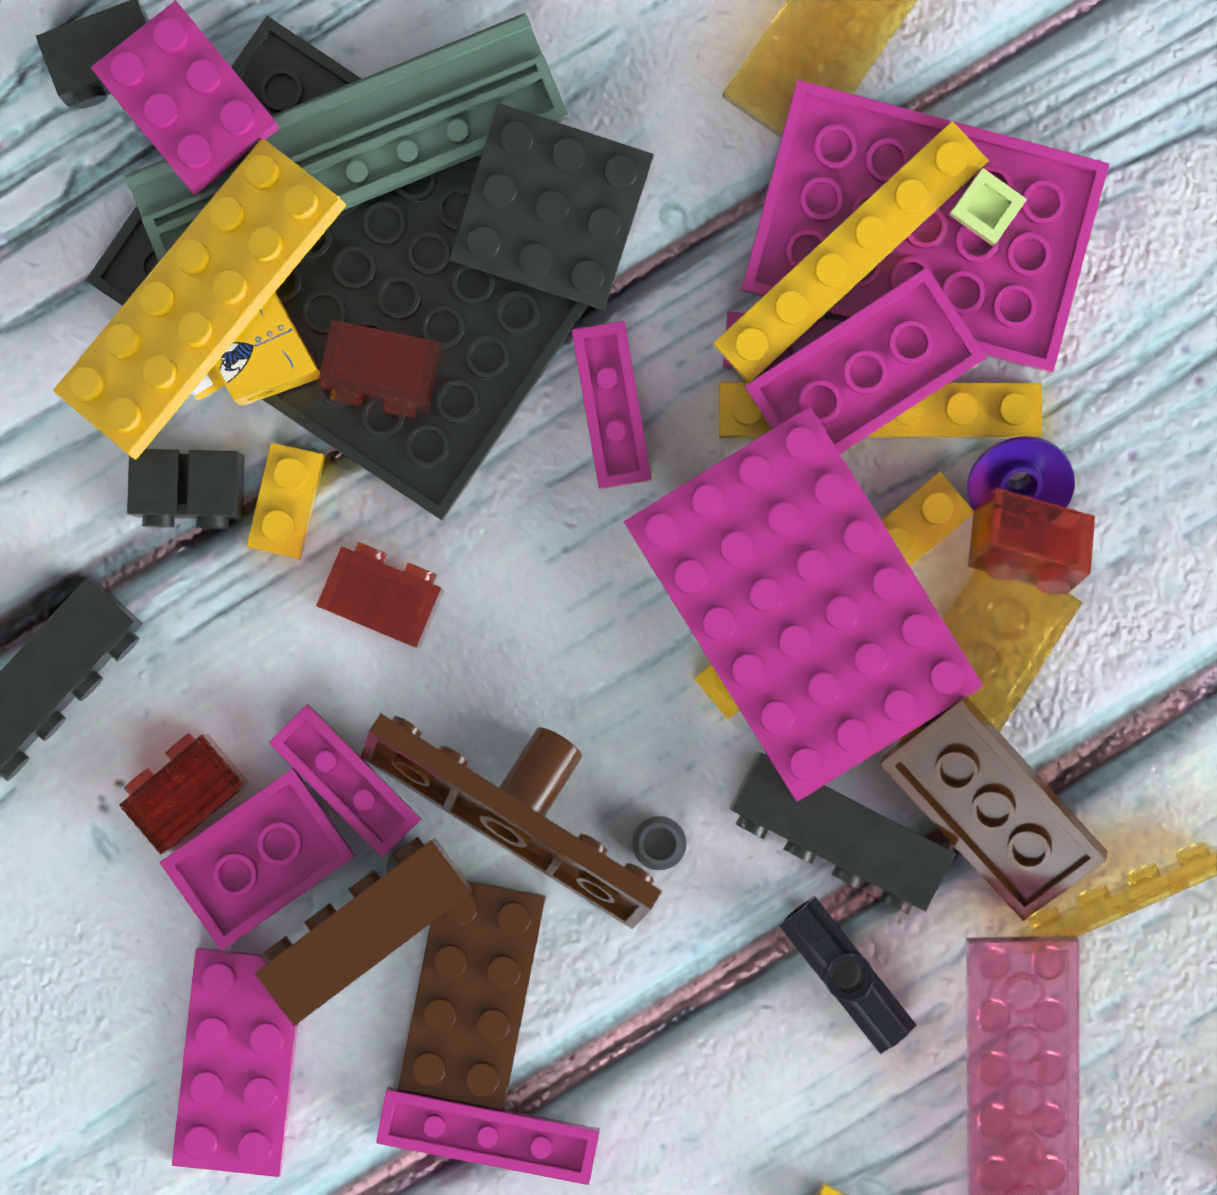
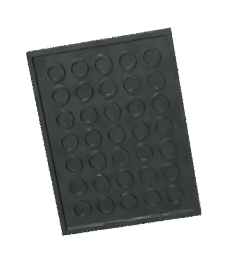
(392, 273)

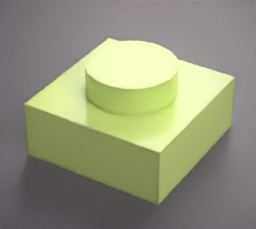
(987, 206)

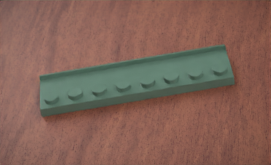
(383, 126)

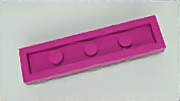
(488, 1136)

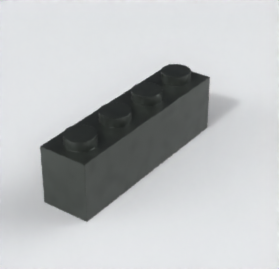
(58, 666)
(844, 833)

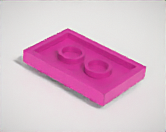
(185, 97)
(257, 859)

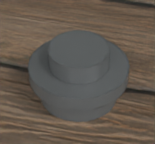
(659, 843)

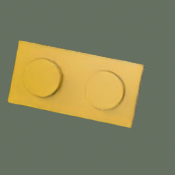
(285, 501)

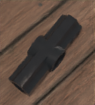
(870, 1000)

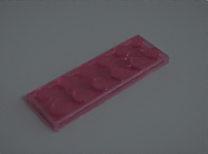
(1022, 1065)

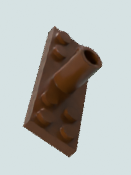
(516, 811)

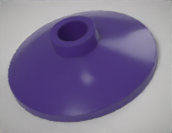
(1046, 467)

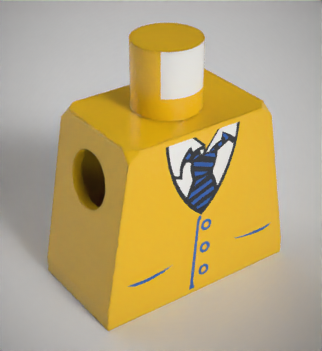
(262, 359)

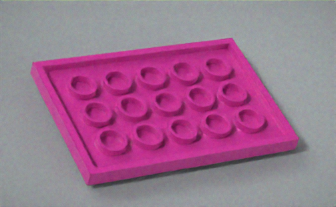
(1007, 294)
(803, 604)

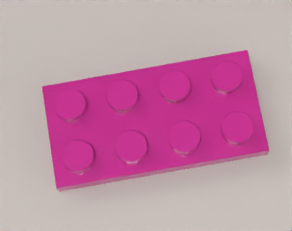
(872, 364)
(234, 1069)

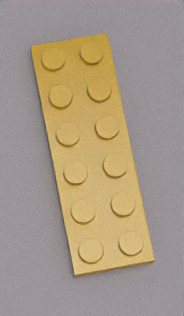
(199, 298)

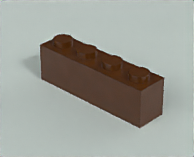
(364, 930)

